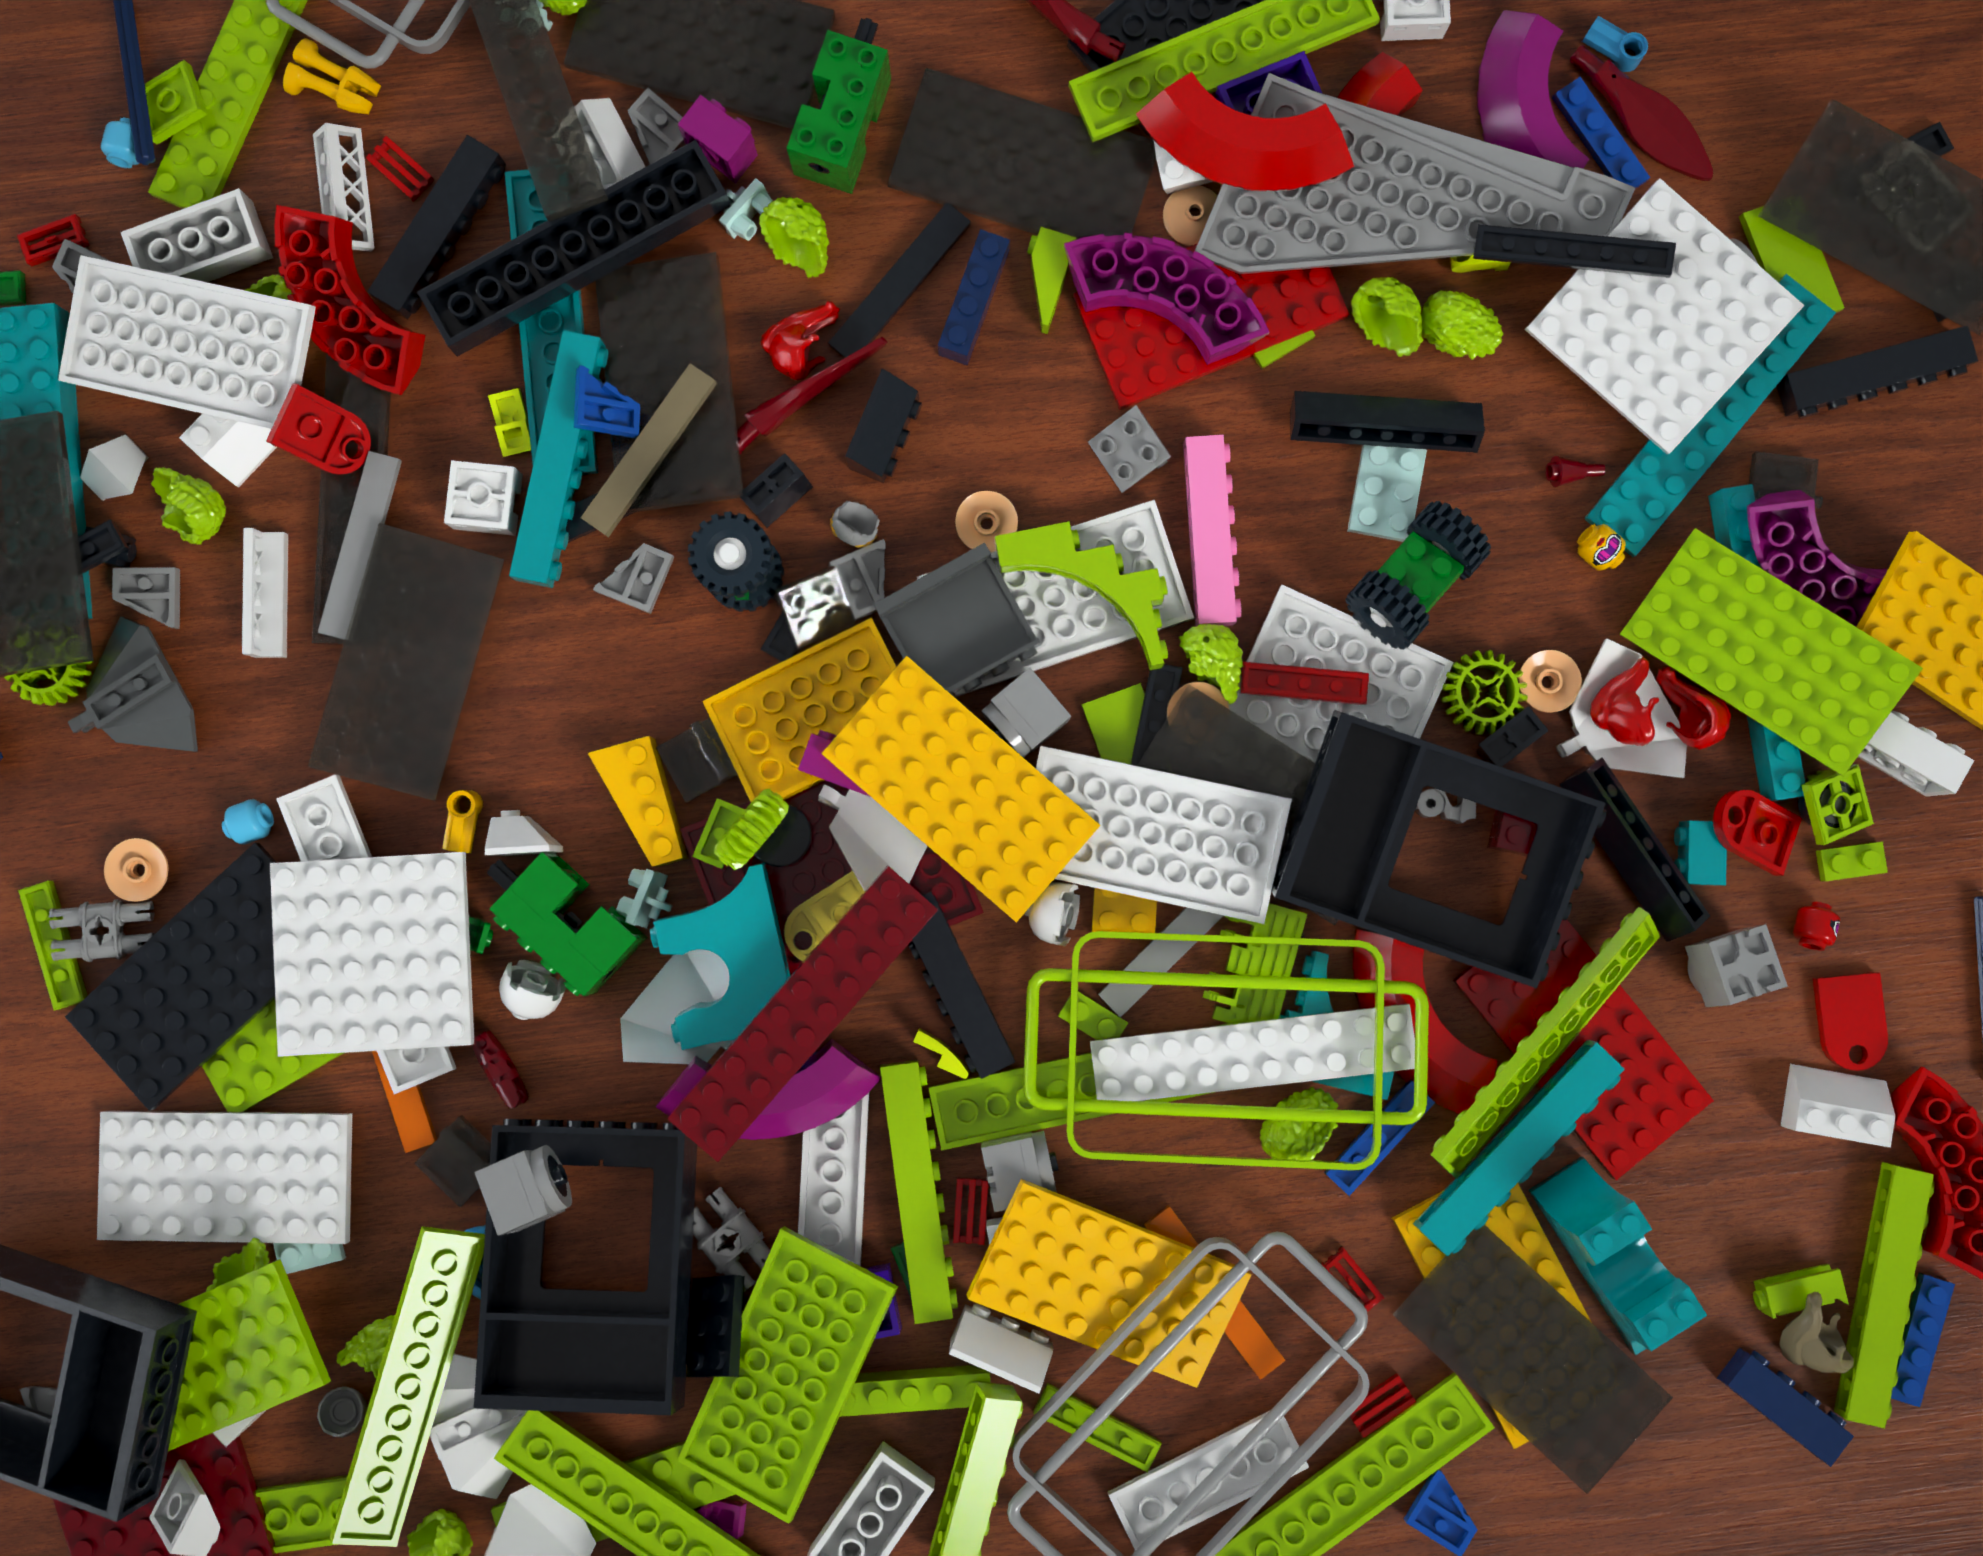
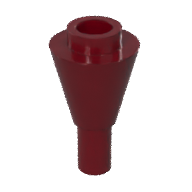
(1564, 471)

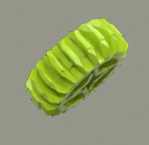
(1502, 674)
(66, 682)
(751, 829)

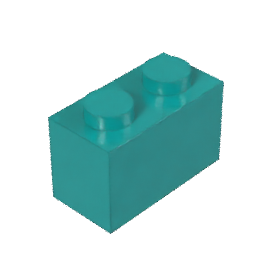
(1700, 854)

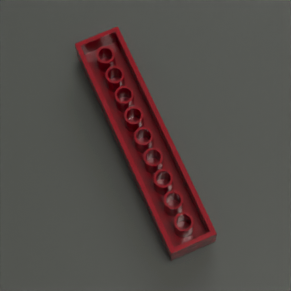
(802, 1014)

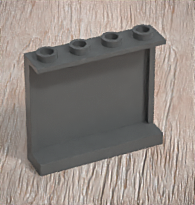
(959, 622)

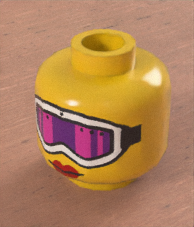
(1601, 547)

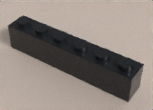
(438, 226)
(1877, 371)
(1386, 421)
(1639, 854)
(960, 995)

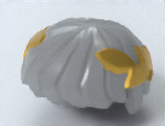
(855, 524)

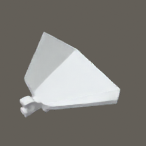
(1662, 756)
(871, 837)
(677, 986)
(471, 1437)
(539, 1527)

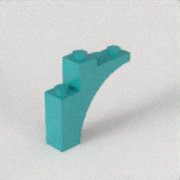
(1318, 1003)

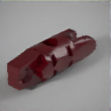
(500, 1069)

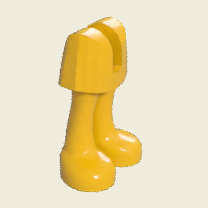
(350, 79)

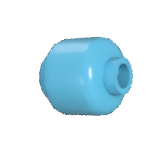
(118, 143)
(247, 821)

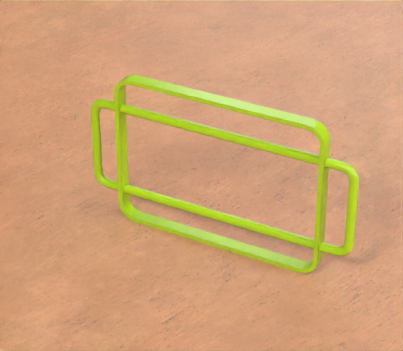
(1376, 1117)

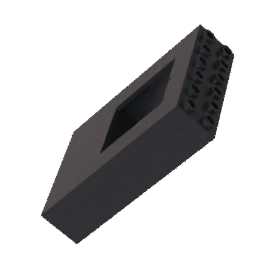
(1358, 820)
(590, 1345)
(112, 1396)

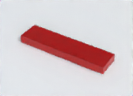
(1304, 683)

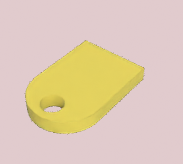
(821, 913)

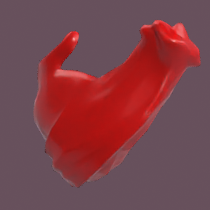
(791, 338)
(1620, 710)
(1702, 715)

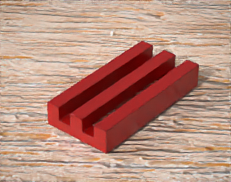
(381, 152)
(51, 253)
(968, 1238)
(1333, 1261)
(1389, 1414)

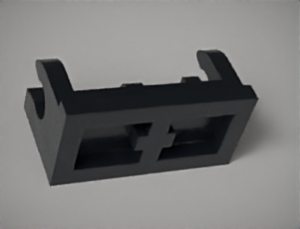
(776, 490)
(1512, 738)

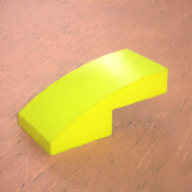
(511, 421)
(949, 1059)

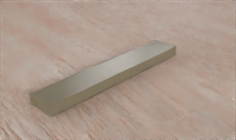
(649, 450)

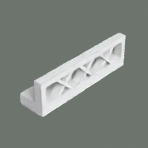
(332, 180)
(265, 594)

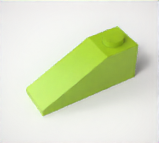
(1049, 271)

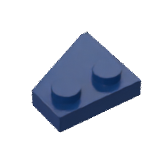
(602, 407)
(1441, 1515)

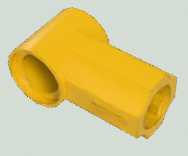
(461, 825)

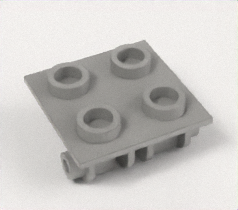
(1129, 449)

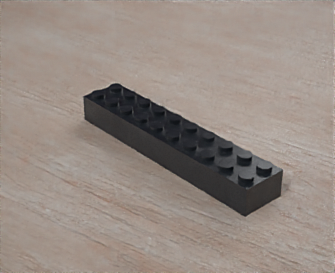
(574, 249)

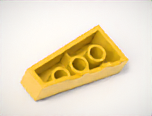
(642, 794)

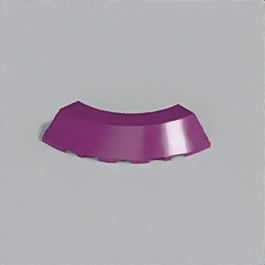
(1515, 90)
(1168, 282)
(1792, 550)
(814, 1095)

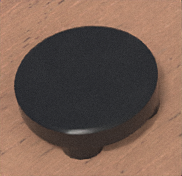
(788, 841)

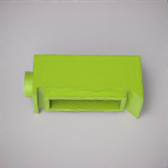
(1789, 1291)

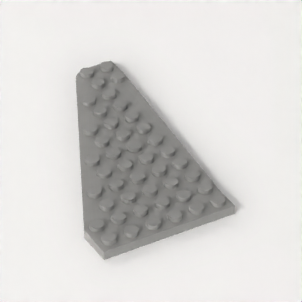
(1406, 199)

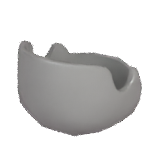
(342, 1412)

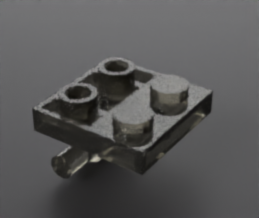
(1783, 473)
(815, 606)
(697, 760)
(455, 1158)

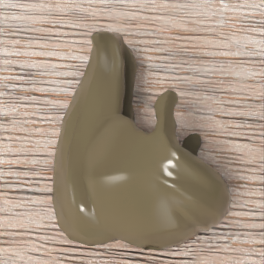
(1814, 1343)

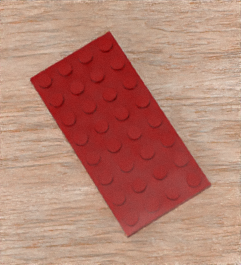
(1152, 355)
(1655, 1088)

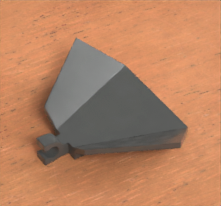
(137, 694)

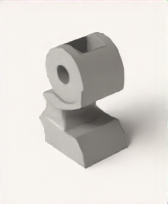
(1435, 802)

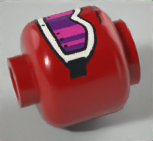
(1816, 926)

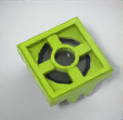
(1835, 806)

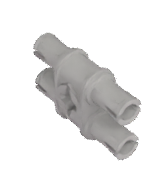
(95, 916)
(734, 1222)

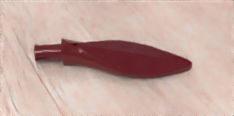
(1078, 27)
(1648, 118)
(773, 412)

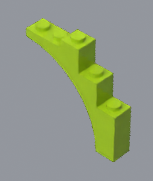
(1132, 594)

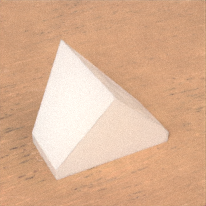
(113, 467)

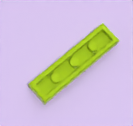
(61, 976)
(1111, 1436)

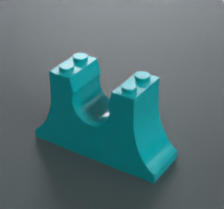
(748, 939)
(1610, 1250)

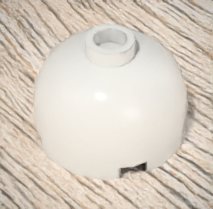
(1055, 913)
(530, 990)

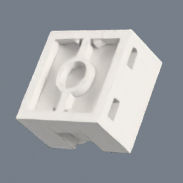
(1415, 19)
(482, 497)

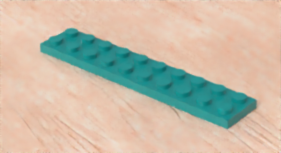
(542, 331)
(1659, 481)

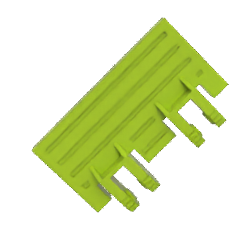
(1259, 960)

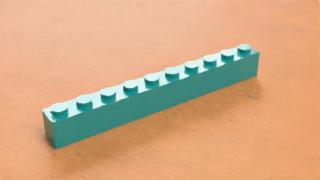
(1775, 759)

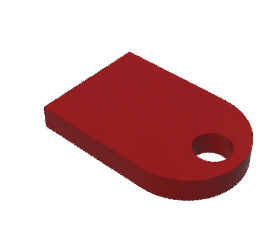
(319, 432)
(1760, 829)
(1850, 1015)

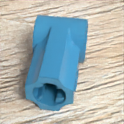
(1612, 41)

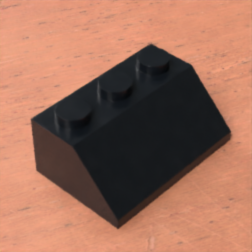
(883, 427)

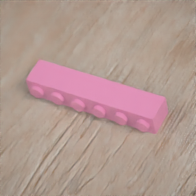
(1210, 530)

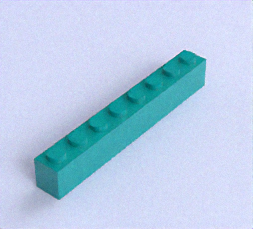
(555, 466)
(1519, 1147)

